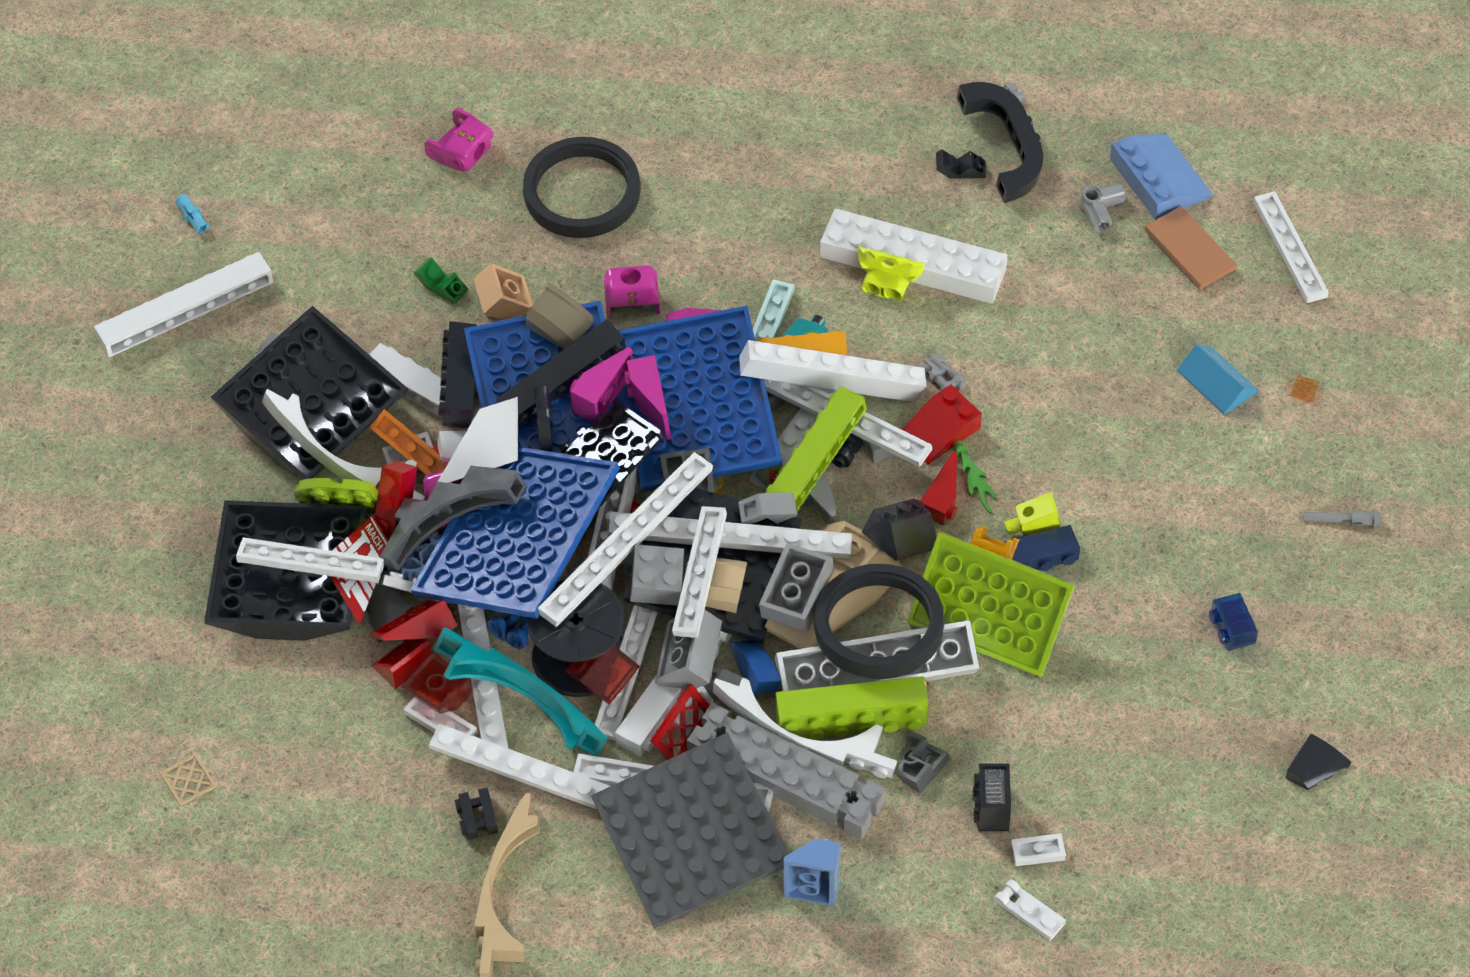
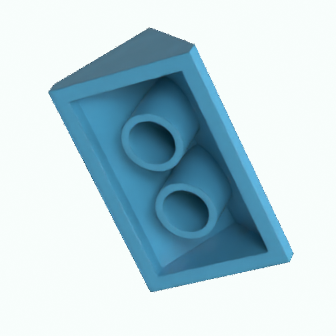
(1216, 378)

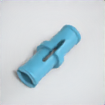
(192, 214)

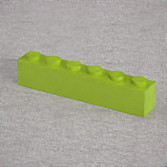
(819, 445)

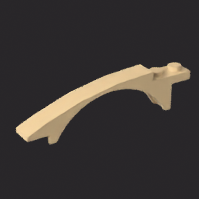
(494, 940)

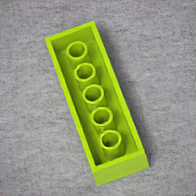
(853, 708)

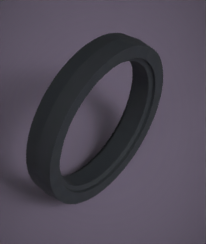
(573, 148)
(880, 575)

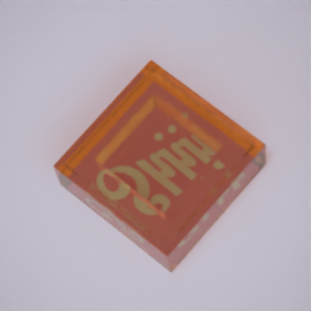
(1305, 388)

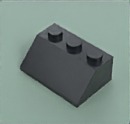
(902, 529)

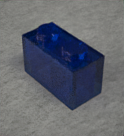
(1233, 622)

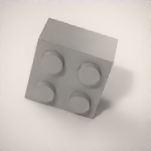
(657, 575)

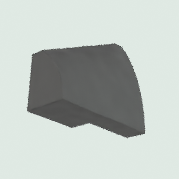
(672, 461)

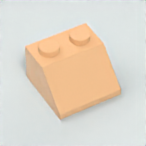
(502, 292)

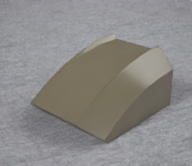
(558, 317)

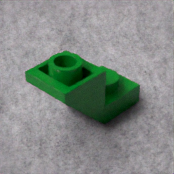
(445, 285)

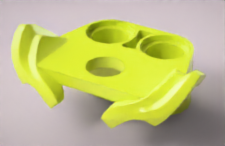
(885, 279)

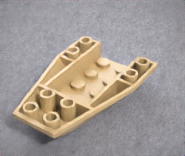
(862, 553)

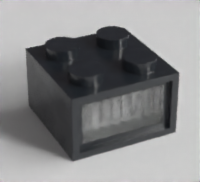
(992, 797)

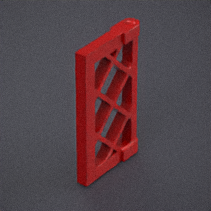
(698, 702)

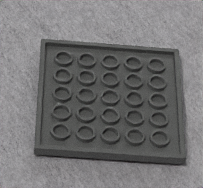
(691, 830)

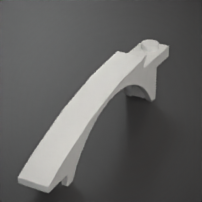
(290, 418)
(855, 751)

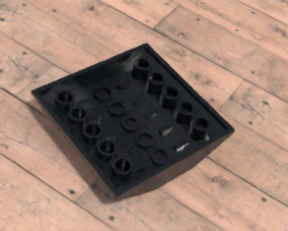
(336, 386)
(272, 600)

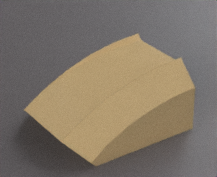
(725, 584)

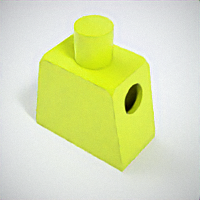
(1034, 516)

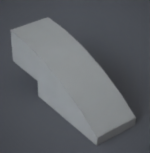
(822, 501)

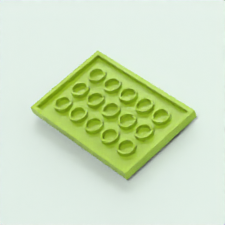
(1009, 604)

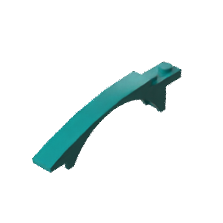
(474, 662)

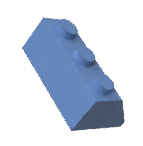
(813, 872)

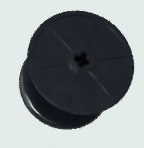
(580, 637)

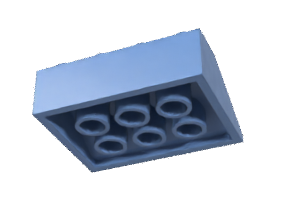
(1158, 173)

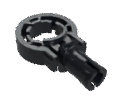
(543, 422)

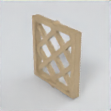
(179, 764)

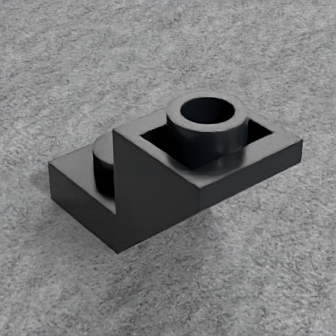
(966, 166)

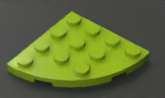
(331, 492)

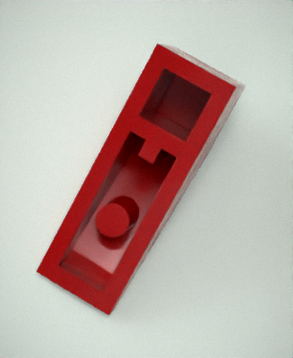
(941, 495)

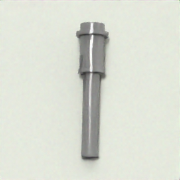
(1359, 518)

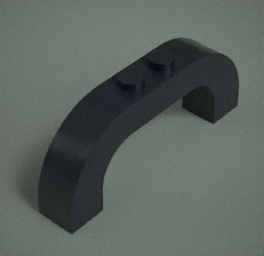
(999, 101)

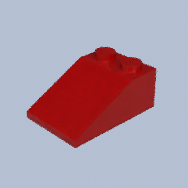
(944, 421)
(418, 623)

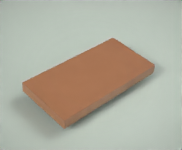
(1190, 247)

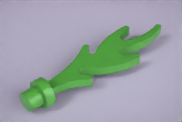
(973, 479)

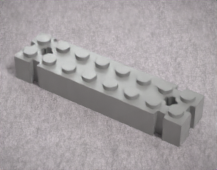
(796, 773)

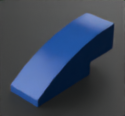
(756, 666)

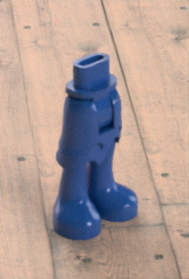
(505, 629)

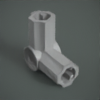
(1094, 204)

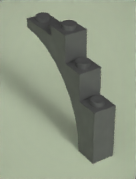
(447, 501)

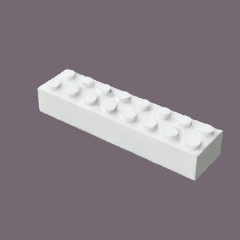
(948, 263)
(812, 669)

